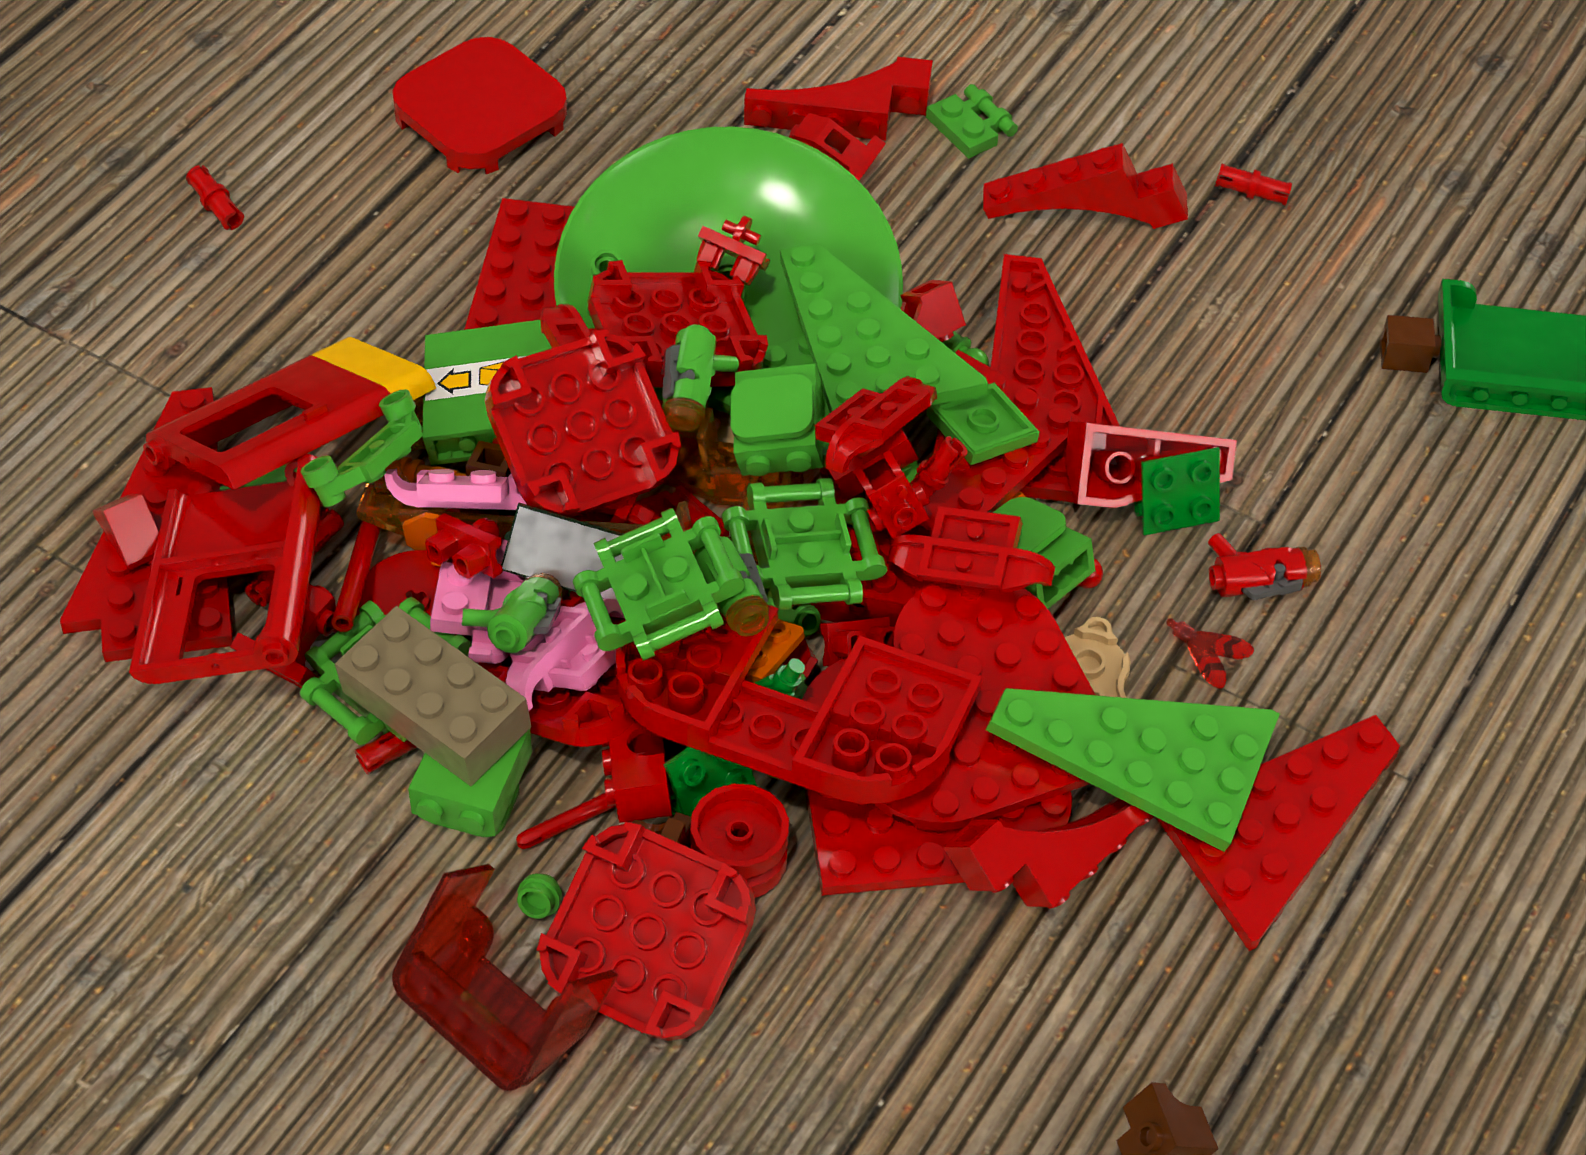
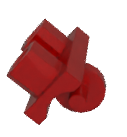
(748, 259)
(469, 546)
(842, 635)

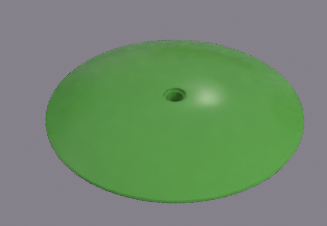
(668, 189)

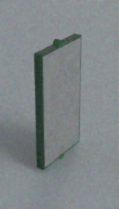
(554, 545)

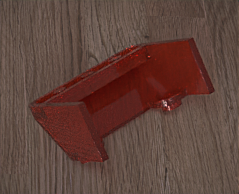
(473, 1002)

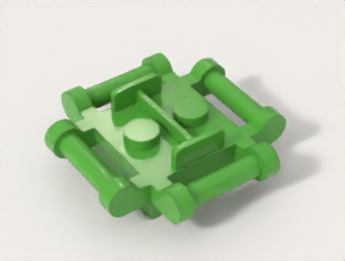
(806, 548)
(658, 584)
(319, 690)

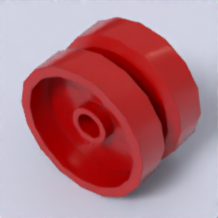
(744, 830)

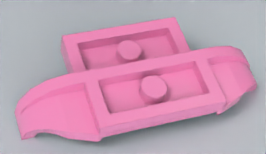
(444, 490)
(479, 592)
(564, 656)

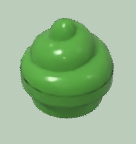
(539, 896)

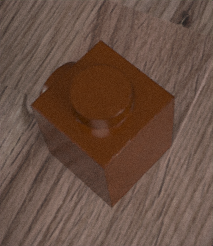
(1408, 343)

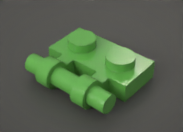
(964, 127)

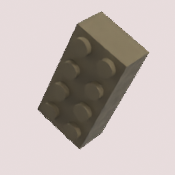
(433, 695)

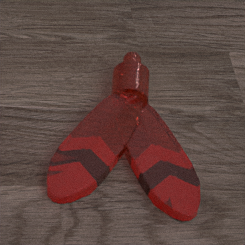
(1206, 648)

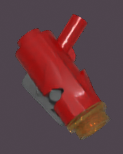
(1263, 571)

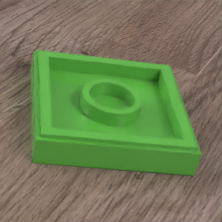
(984, 424)

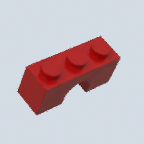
(638, 775)

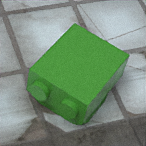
(776, 419)
(1047, 535)
(473, 809)

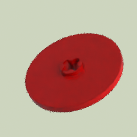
(399, 578)

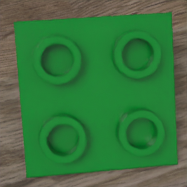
(1180, 491)
(697, 774)

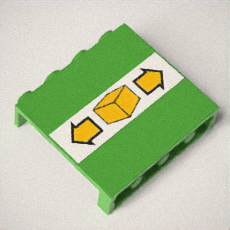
(461, 370)

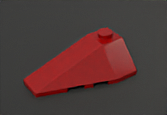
(1107, 460)

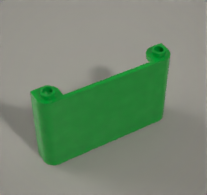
(1510, 356)

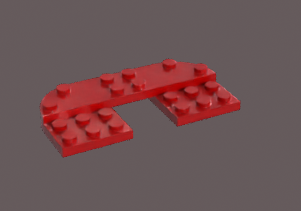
(870, 742)

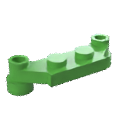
(373, 457)

